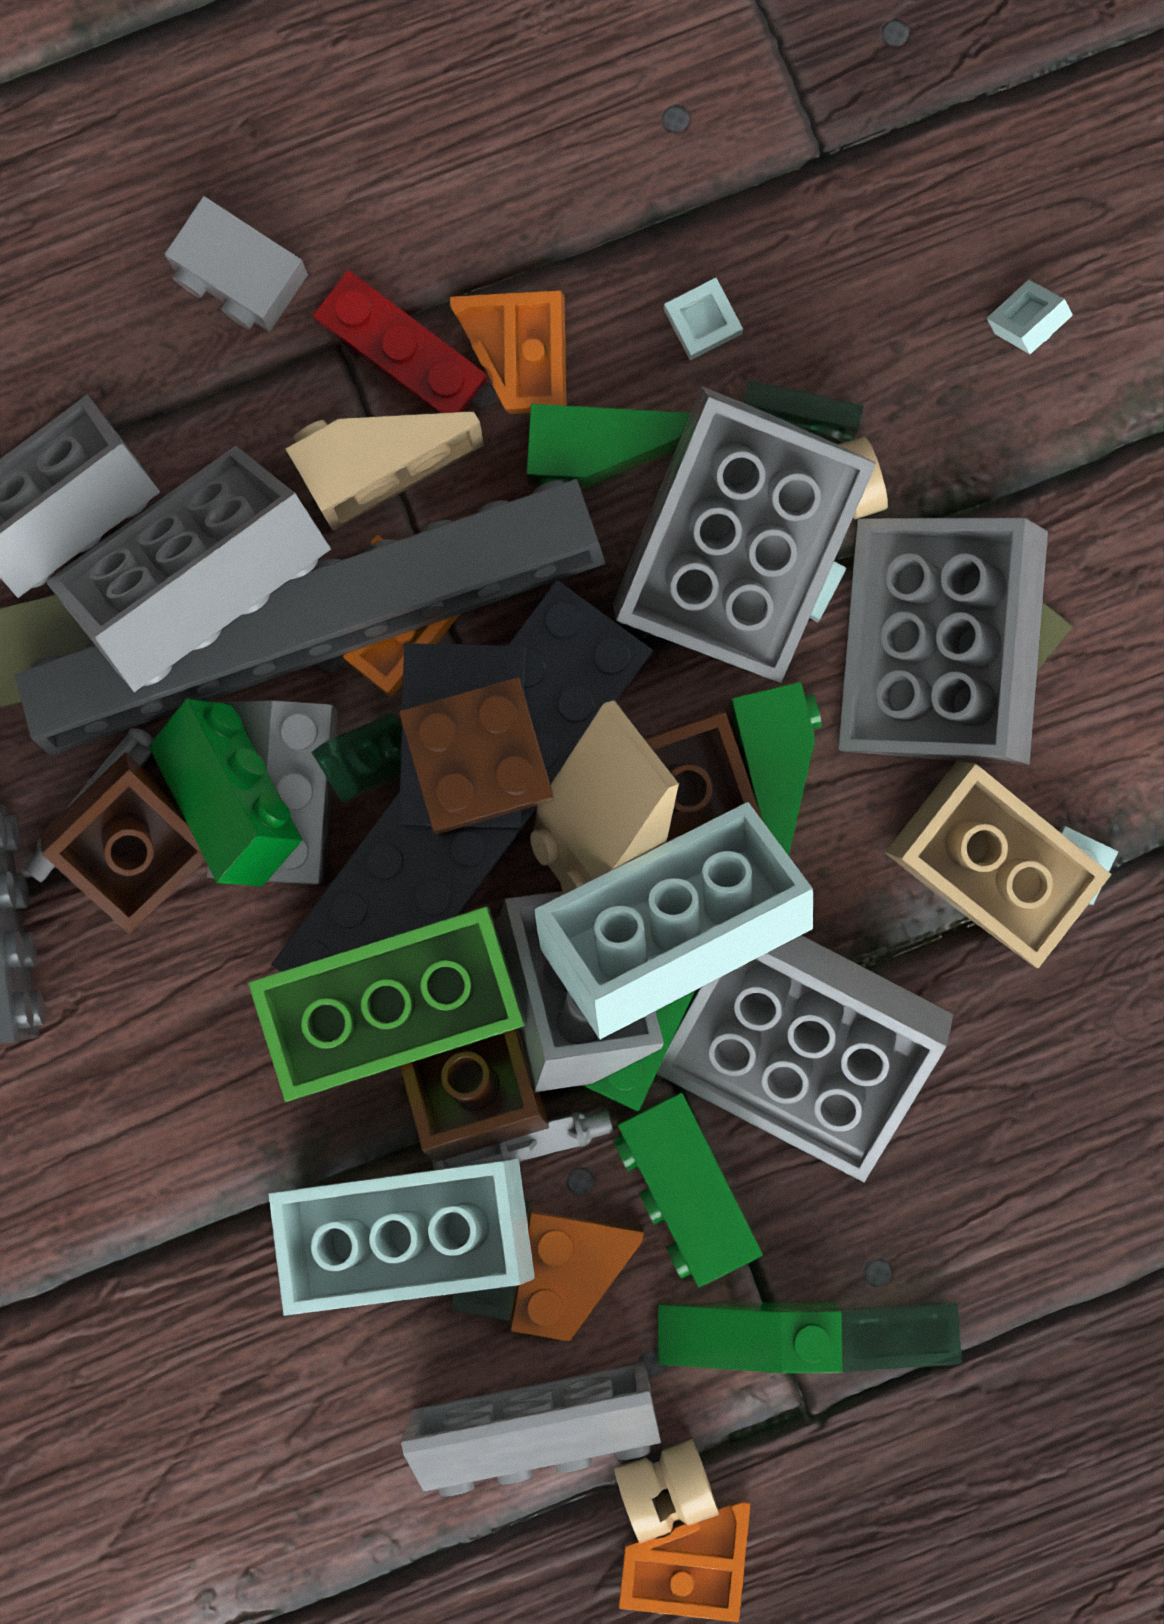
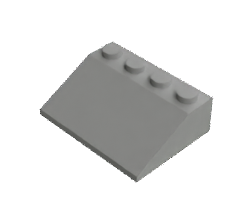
(741, 535)
(189, 567)
(944, 639)
(810, 1051)
(531, 1429)

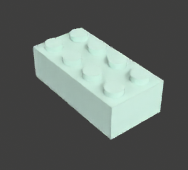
(674, 919)
(401, 1237)

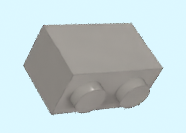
(235, 265)

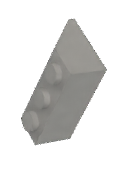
(65, 493)
(284, 739)
(557, 1036)

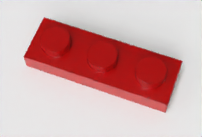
(399, 346)

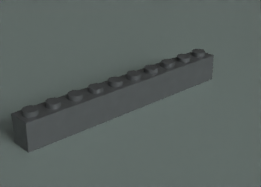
(328, 614)

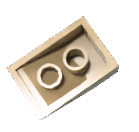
(371, 459)
(607, 803)
(998, 862)

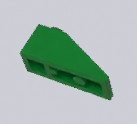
(596, 441)
(776, 751)
(752, 1336)

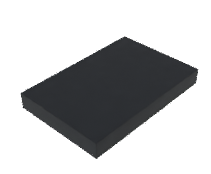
(442, 672)

